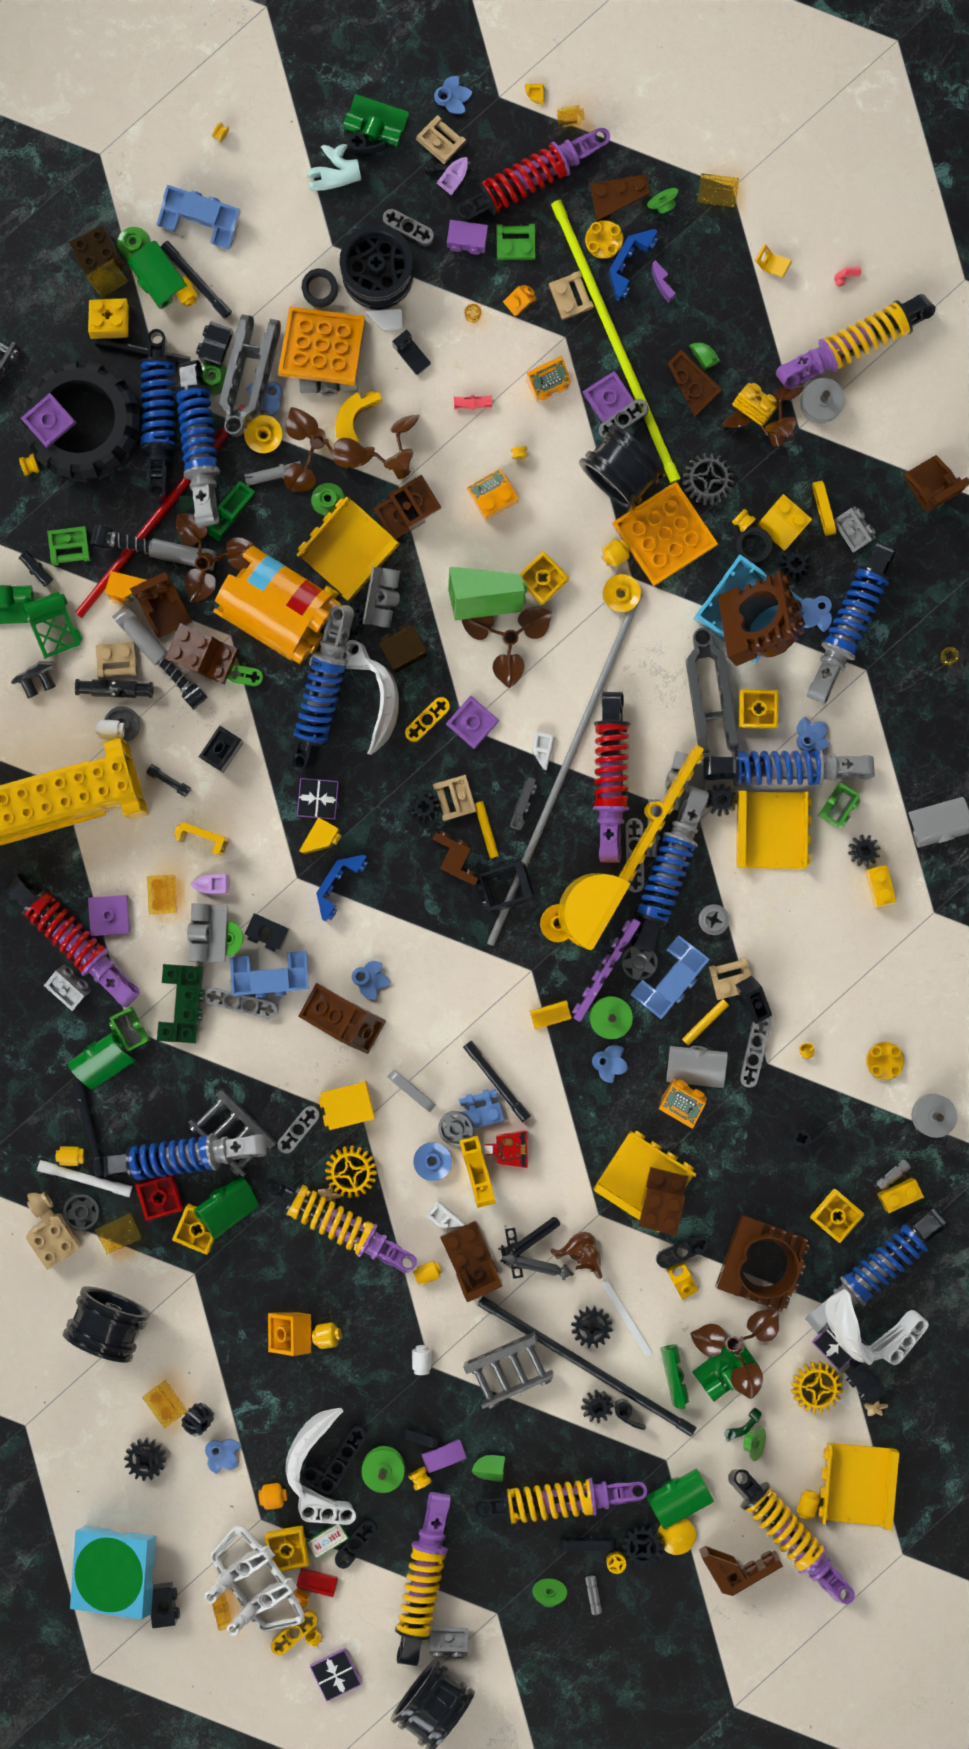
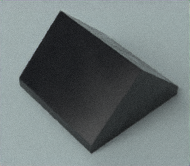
(221, 749)

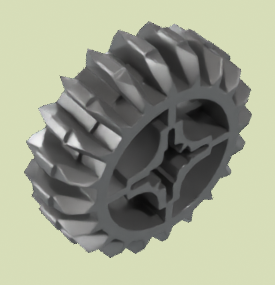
(700, 478)

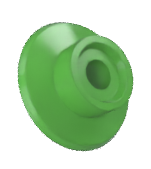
(664, 200)
(129, 234)
(216, 384)
(319, 494)
(234, 939)
(754, 1443)
(549, 1592)

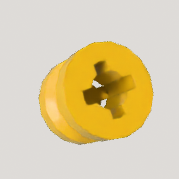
(29, 464)
(743, 520)
(419, 1478)
(617, 1566)

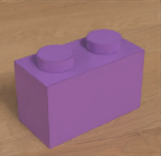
(467, 237)

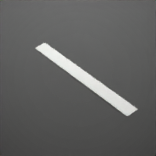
(626, 1318)

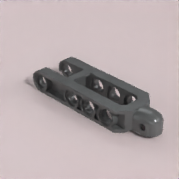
(236, 420)
(705, 648)

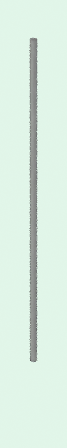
(564, 769)

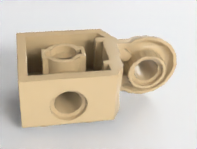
(52, 1236)

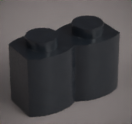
(215, 343)

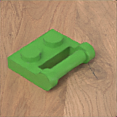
(515, 248)
(68, 539)

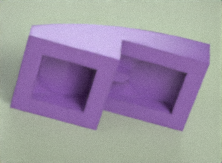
(660, 277)
(443, 1456)

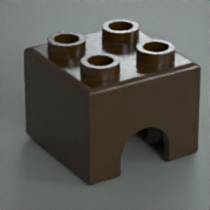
(95, 249)
(403, 648)

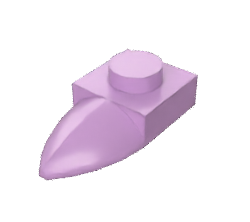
(453, 175)
(212, 884)

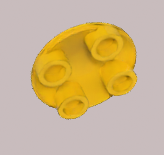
(604, 239)
(885, 1060)
(678, 1537)

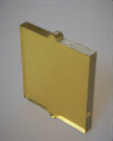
(107, 278)

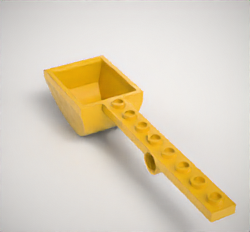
(595, 896)

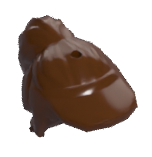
(583, 1250)

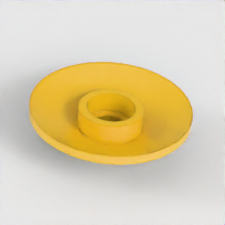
(261, 425)
(621, 583)
(552, 932)

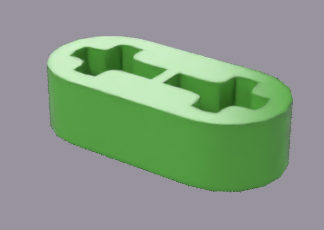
(246, 671)

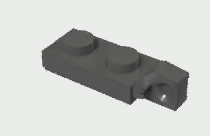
(523, 805)

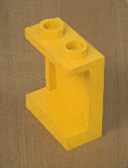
(220, 841)
(346, 1105)

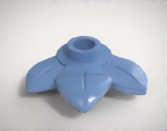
(455, 95)
(271, 402)
(814, 615)
(813, 733)
(373, 979)
(612, 1065)
(225, 1455)

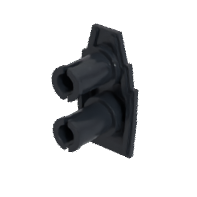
(40, 669)

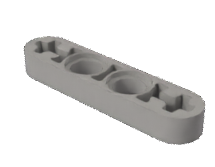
(628, 852)
(240, 1005)
(758, 1051)

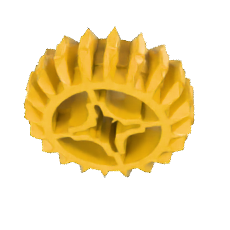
(346, 1155)
(808, 1385)

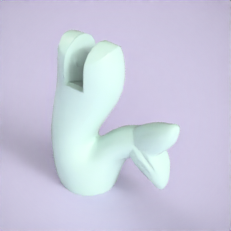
(334, 178)

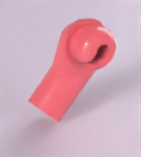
(840, 277)

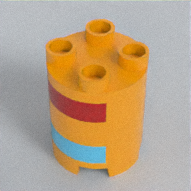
(275, 606)

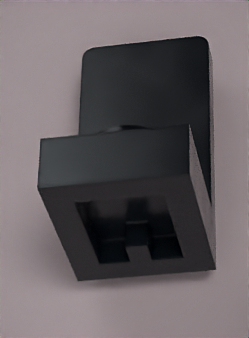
(410, 352)

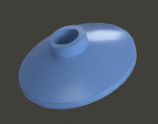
(432, 1171)

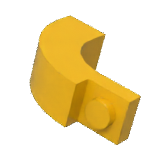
(350, 410)
(477, 1171)

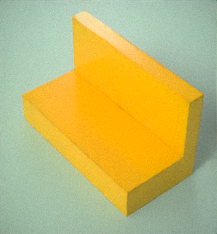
(550, 1014)

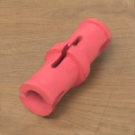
(473, 402)

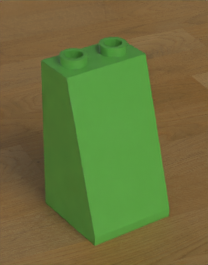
(484, 593)

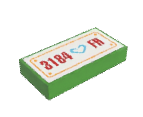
(327, 1540)

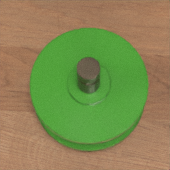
(610, 1017)
(383, 1469)

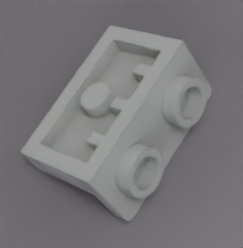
(854, 528)
(68, 987)
(448, 1642)

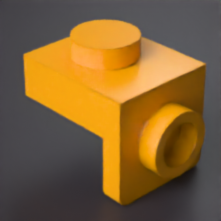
(520, 299)

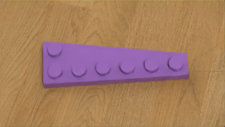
(590, 993)

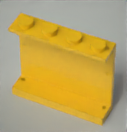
(347, 548)
(773, 830)
(628, 1172)
(859, 1484)

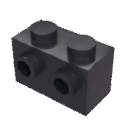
(870, 1388)

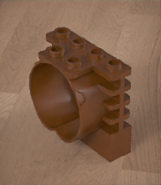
(742, 607)
(731, 1276)

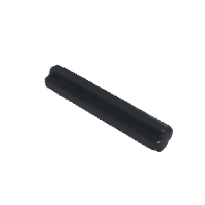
(535, 1236)

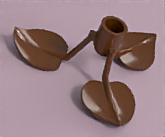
(303, 425)
(778, 429)
(400, 462)
(198, 582)
(510, 667)
(711, 1338)

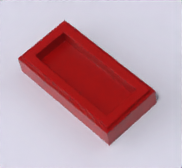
(317, 1582)

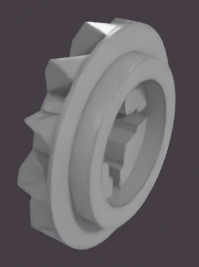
(717, 928)

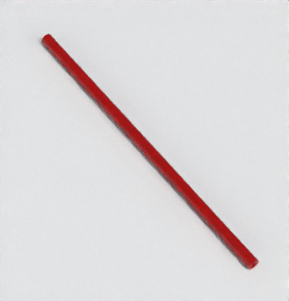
(144, 532)

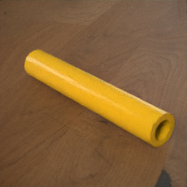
(486, 829)
(705, 1022)

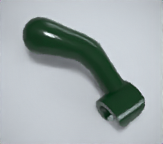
(733, 1433)

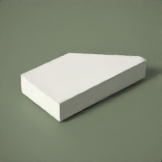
(387, 319)
(542, 748)
(443, 1217)

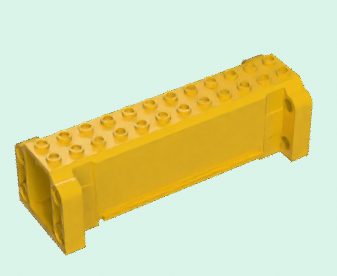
(72, 795)

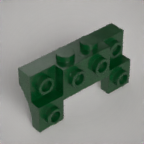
(187, 1004)

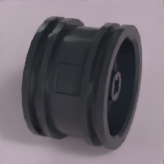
(376, 238)
(622, 467)
(106, 1324)
(432, 1705)

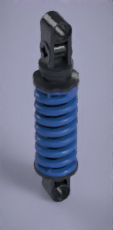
(157, 413)

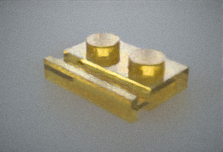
(718, 190)
(162, 894)
(118, 1233)
(164, 1404)

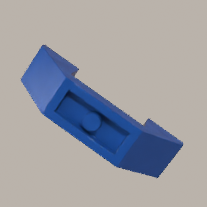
(641, 240)
(326, 907)

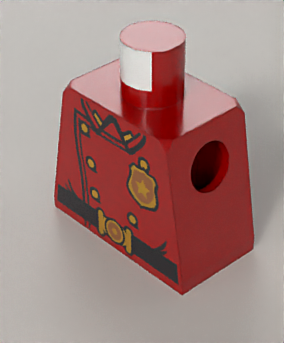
(510, 1149)

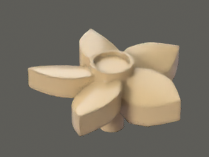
(330, 1196)
(876, 1408)

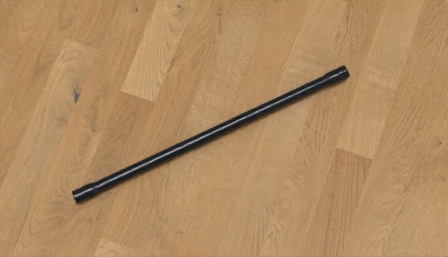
(680, 1423)

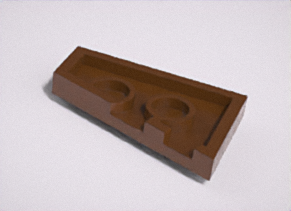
(617, 193)
(693, 383)

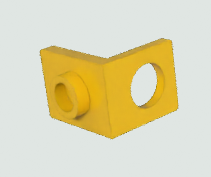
(772, 263)
(684, 1282)

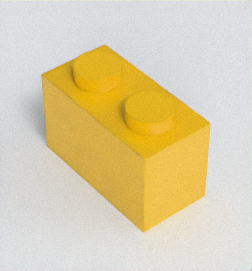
(880, 886)
(900, 1195)

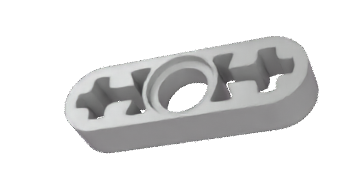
(423, 229)
(632, 406)
(411, 1090)
(311, 1121)

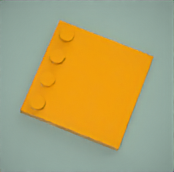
(321, 346)
(664, 534)

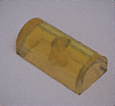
(222, 1612)

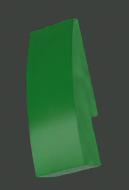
(230, 510)

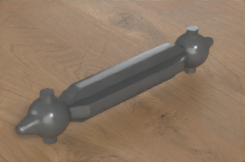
(537, 1266)

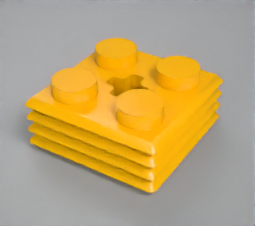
(116, 326)
(755, 403)
(555, 578)
(768, 701)
(849, 1215)
(186, 1234)
(295, 1539)

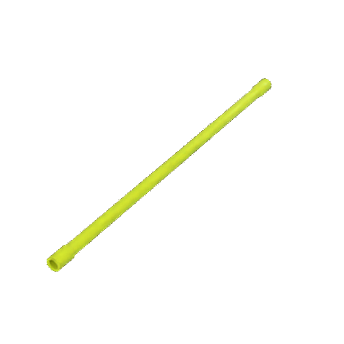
(562, 217)

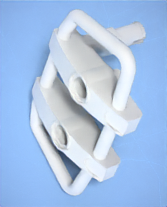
(264, 1599)

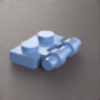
(483, 1115)

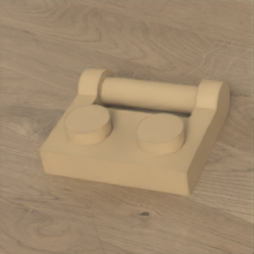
(437, 143)
(564, 296)
(114, 654)
(460, 794)
(726, 986)

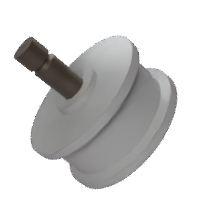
(822, 400)
(934, 1115)

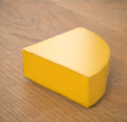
(535, 92)

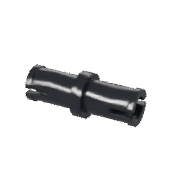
(35, 568)

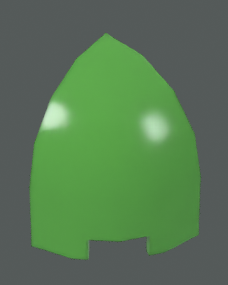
(704, 355)
(490, 1468)

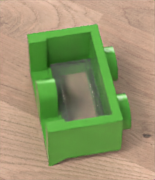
(839, 805)
(129, 1029)

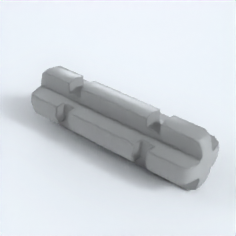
(893, 1175)
(593, 1595)

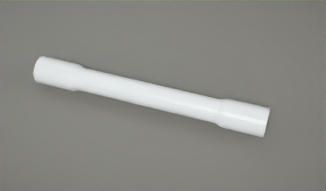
(115, 1187)

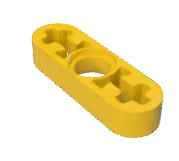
(824, 508)
(433, 705)
(308, 1626)

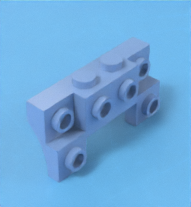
(200, 210)
(271, 980)
(675, 982)

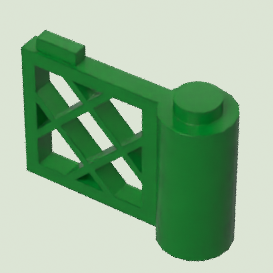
(45, 609)

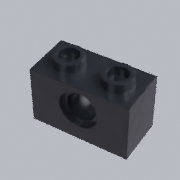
(255, 929)
(753, 999)
(164, 1617)

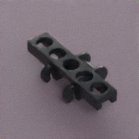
(502, 1248)

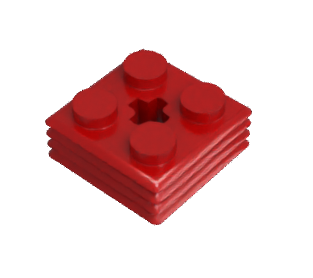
(153, 1207)

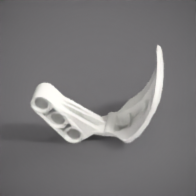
(388, 688)
(891, 1346)
(297, 1453)

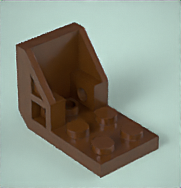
(934, 483)
(161, 604)
(342, 1019)
(471, 1261)
(723, 1565)

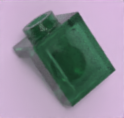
(186, 505)

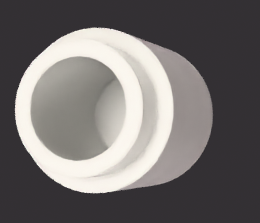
(110, 729)
(421, 1360)

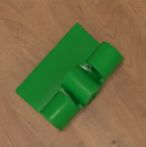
(376, 120)
(156, 274)
(11, 603)
(100, 1061)
(226, 1206)
(717, 1371)
(677, 1390)
(679, 1498)

